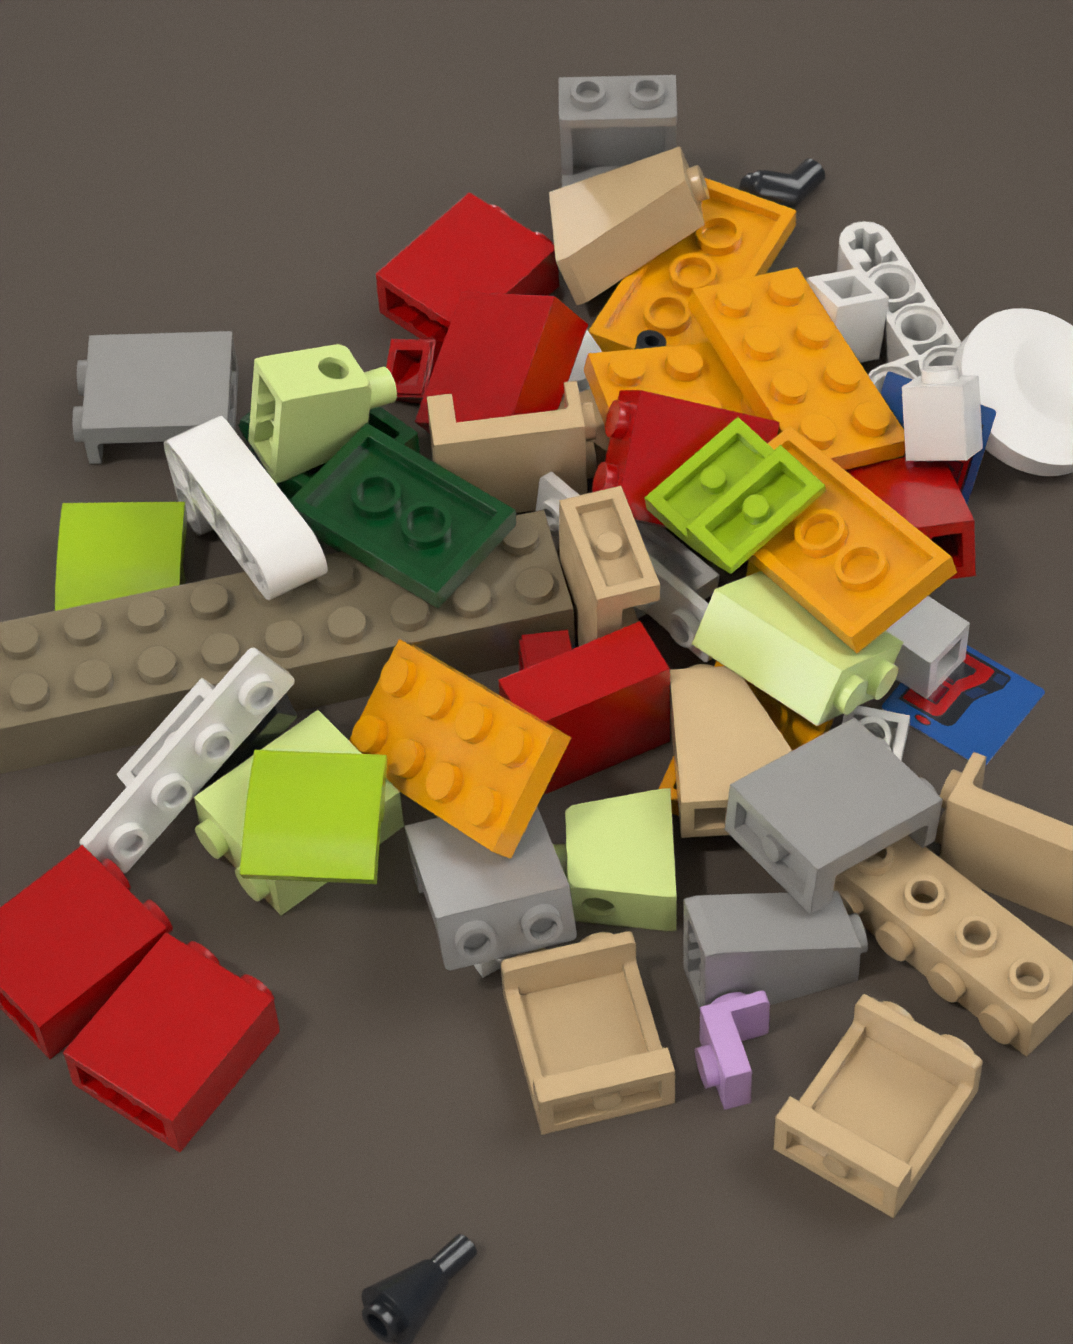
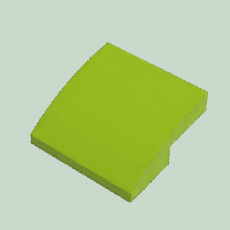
(733, 496)
(118, 550)
(314, 816)

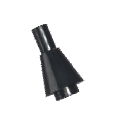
(402, 1302)

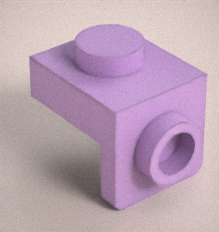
(721, 1054)

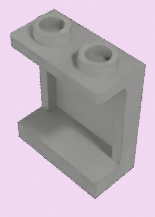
(614, 122)
(153, 387)
(829, 810)
(488, 902)

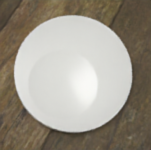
(1028, 380)

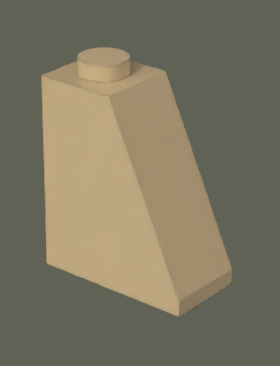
(624, 220)
(716, 740)

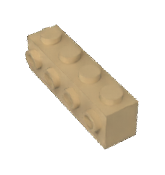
(961, 942)

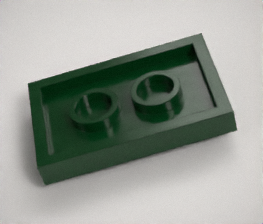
(403, 515)

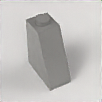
(768, 946)

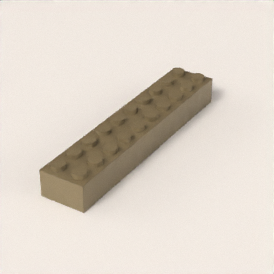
(121, 665)

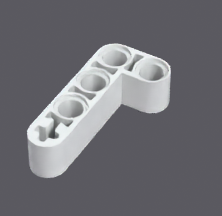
(914, 327)
(239, 500)

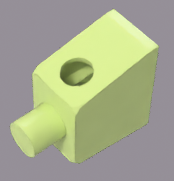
(311, 406)
(622, 861)

